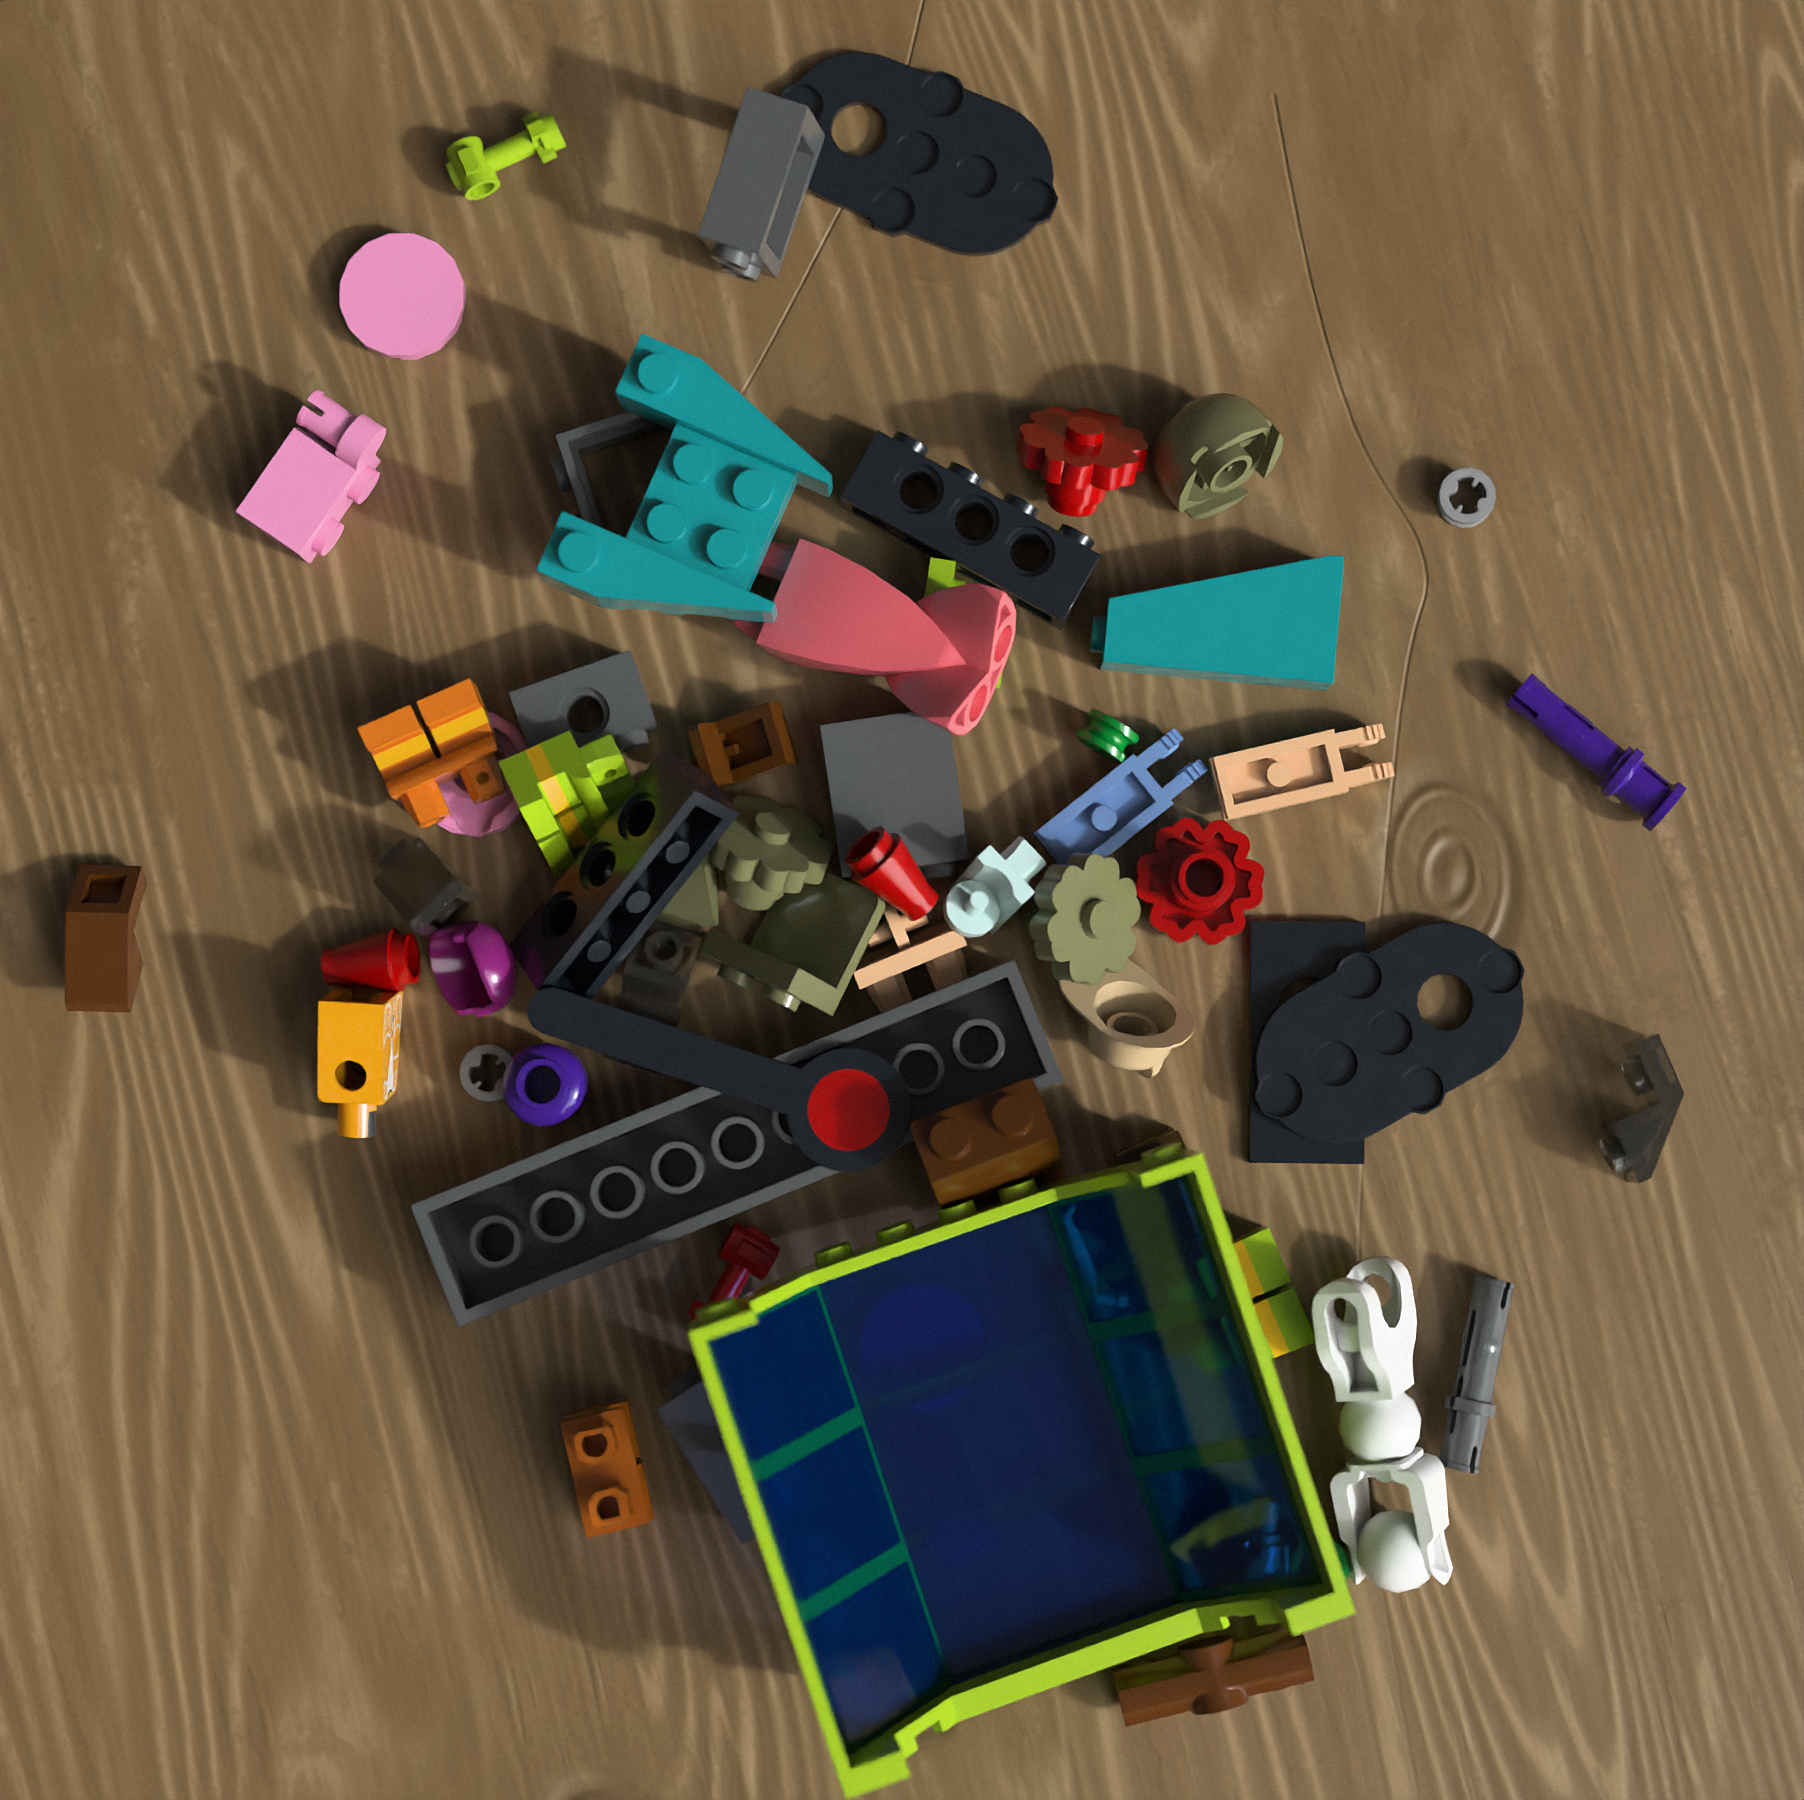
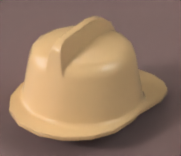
(1131, 1019)

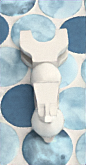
(1380, 1426)

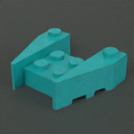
(706, 504)

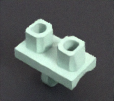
(992, 889)

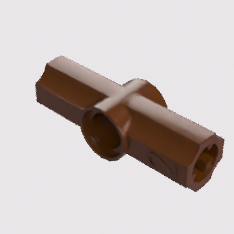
(1212, 1675)

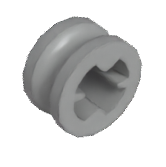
(1481, 508)
(476, 1058)

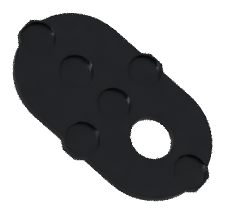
(951, 159)
(1359, 1053)

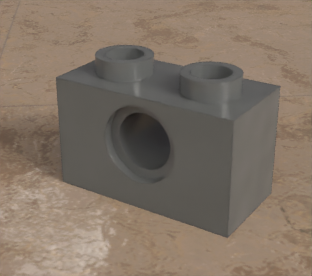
(612, 682)

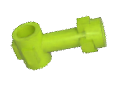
(475, 167)

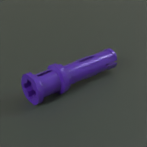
(1619, 770)

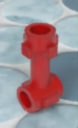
(747, 1254)

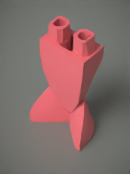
(845, 619)

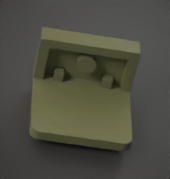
(803, 945)

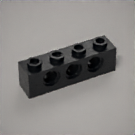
(876, 498)
(624, 878)

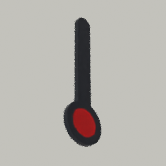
(840, 1108)

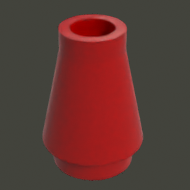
(889, 871)
(374, 962)

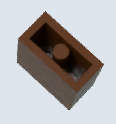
(989, 1145)

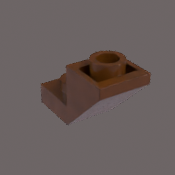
(100, 938)

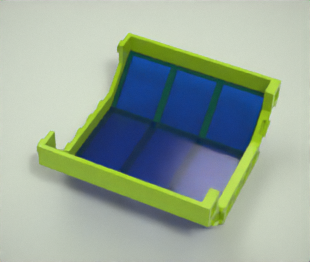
(1014, 1452)

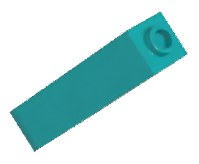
(1235, 628)

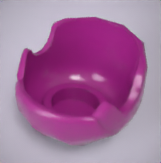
(473, 967)

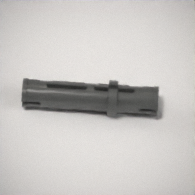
(1476, 1375)

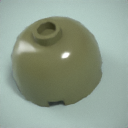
(1211, 450)

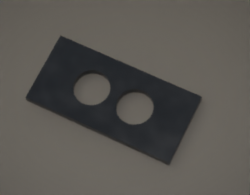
(1277, 957)

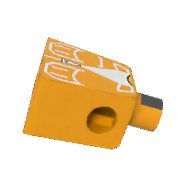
(361, 1028)

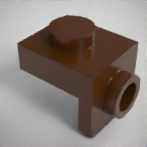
(743, 745)

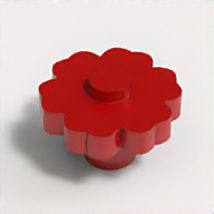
(1080, 456)
(1199, 881)

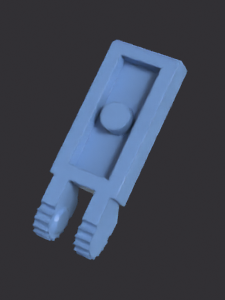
(1117, 805)

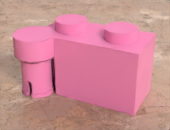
(315, 478)

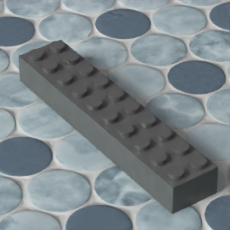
(708, 1152)

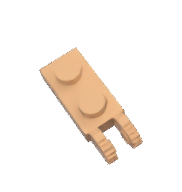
(1292, 772)

